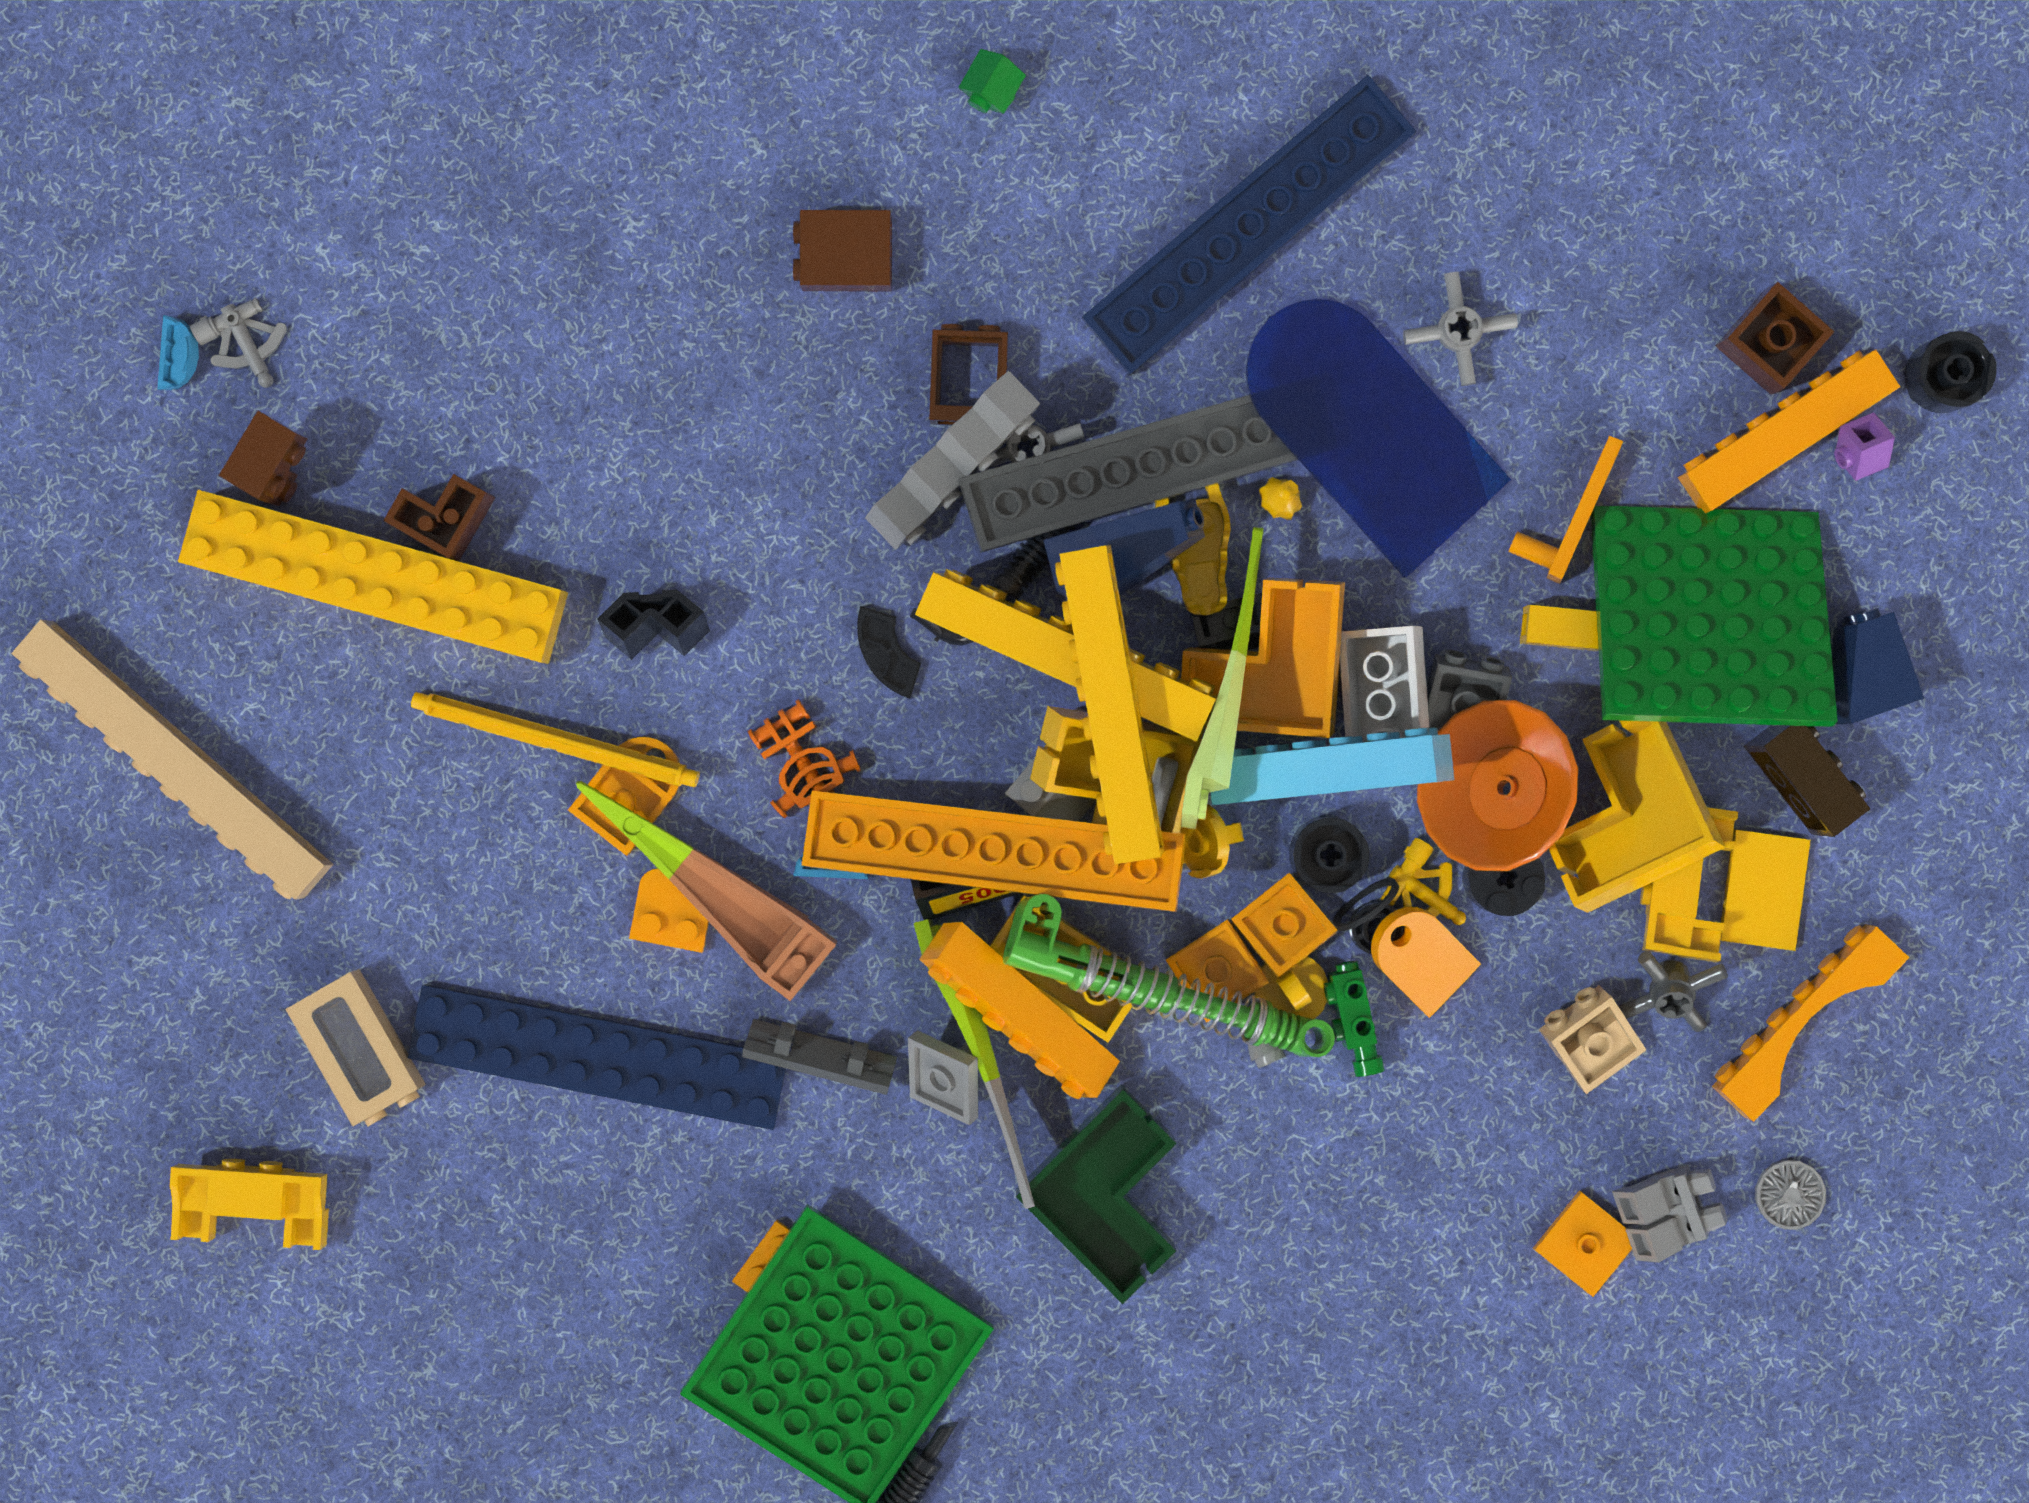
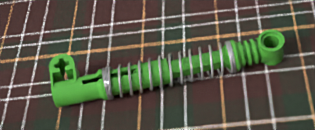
(1152, 988)

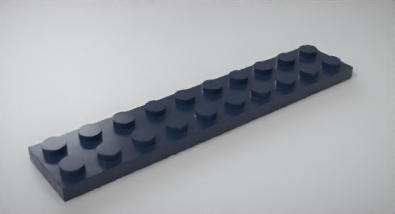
(1249, 225)
(594, 1057)

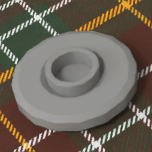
(1790, 1194)

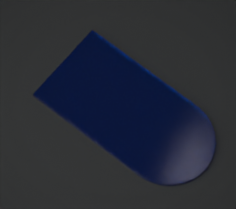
(1368, 429)

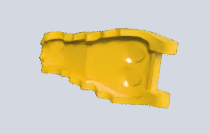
(1204, 565)

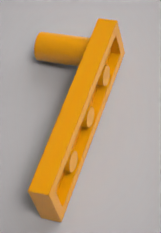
(1559, 558)

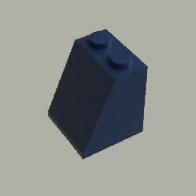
(1871, 667)

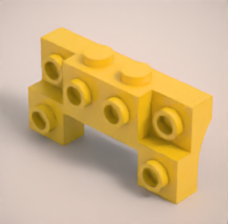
(1674, 903)
(249, 1192)

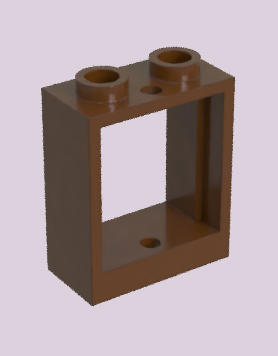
(955, 335)

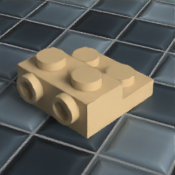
(1592, 1038)

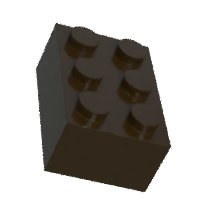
(1808, 778)

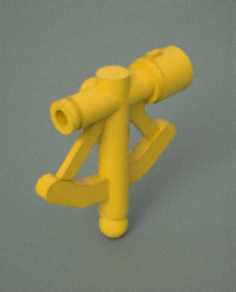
(1408, 876)

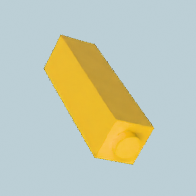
(1559, 627)

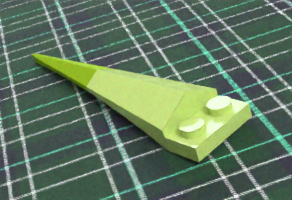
(1215, 754)

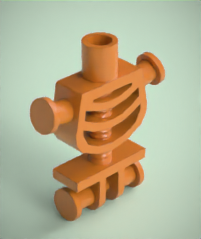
(799, 757)

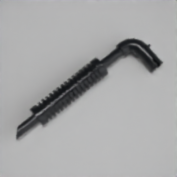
(1011, 581)
(919, 1469)

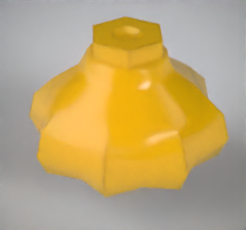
(1280, 498)

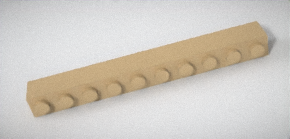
(171, 759)

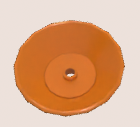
(1472, 815)

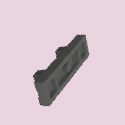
(819, 1056)

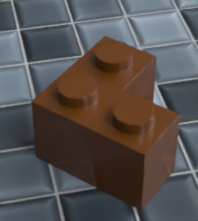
(264, 458)
(449, 523)

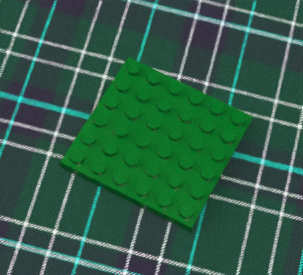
(1712, 616)
(836, 1358)

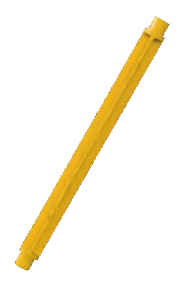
(555, 739)

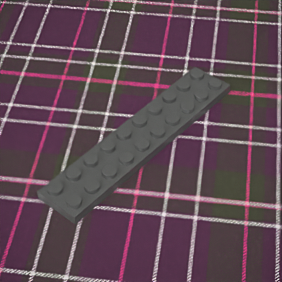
(1120, 472)

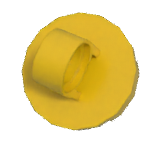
(1208, 844)
(1298, 990)

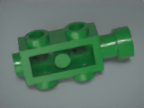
(1350, 1011)

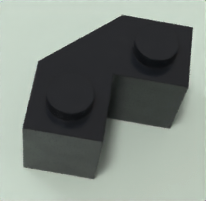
(638, 618)

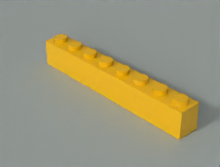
(1111, 704)

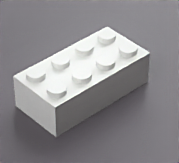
(1383, 681)

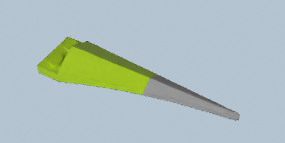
(979, 1042)

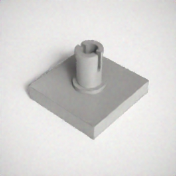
(943, 1077)

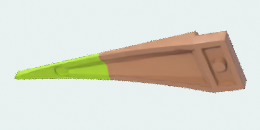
(761, 928)

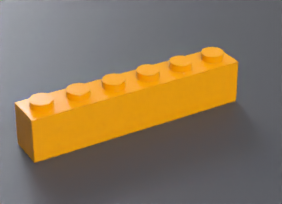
(1789, 431)
(1019, 1011)

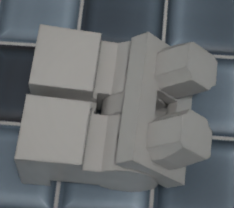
(1668, 1212)

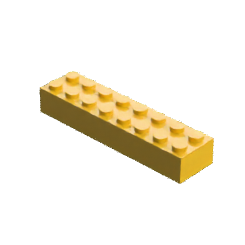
(1044, 645)

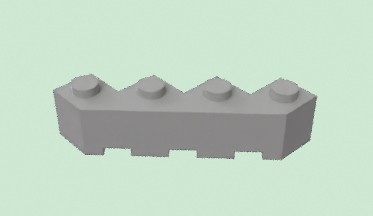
(960, 452)

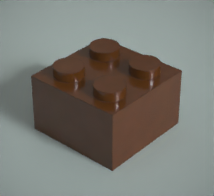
(1774, 338)

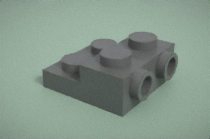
(1461, 683)

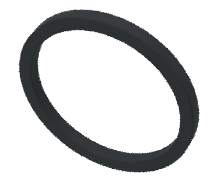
(1354, 923)

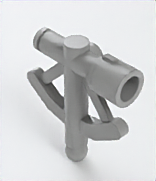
(234, 321)

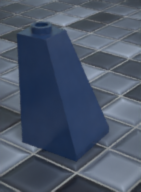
(1137, 542)

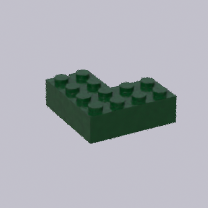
(1084, 1190)

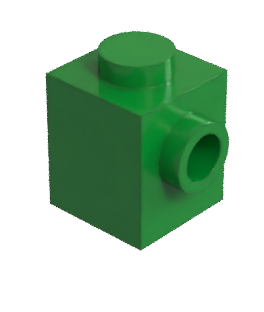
(991, 82)

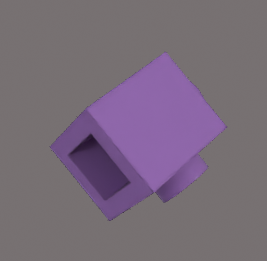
(1864, 446)

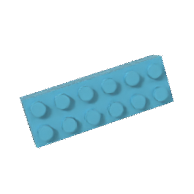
(1340, 767)

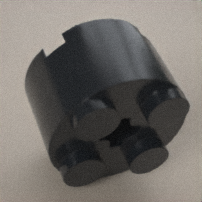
(1953, 353)
(1341, 871)
(1522, 890)

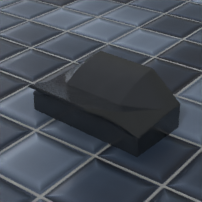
(1219, 629)

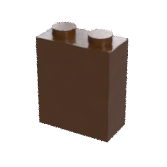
(844, 250)

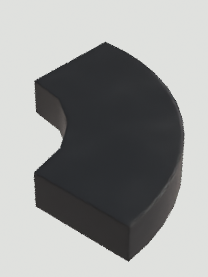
(883, 653)

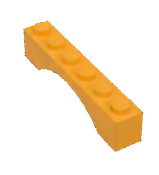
(1755, 1076)

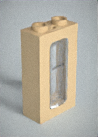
(356, 1048)

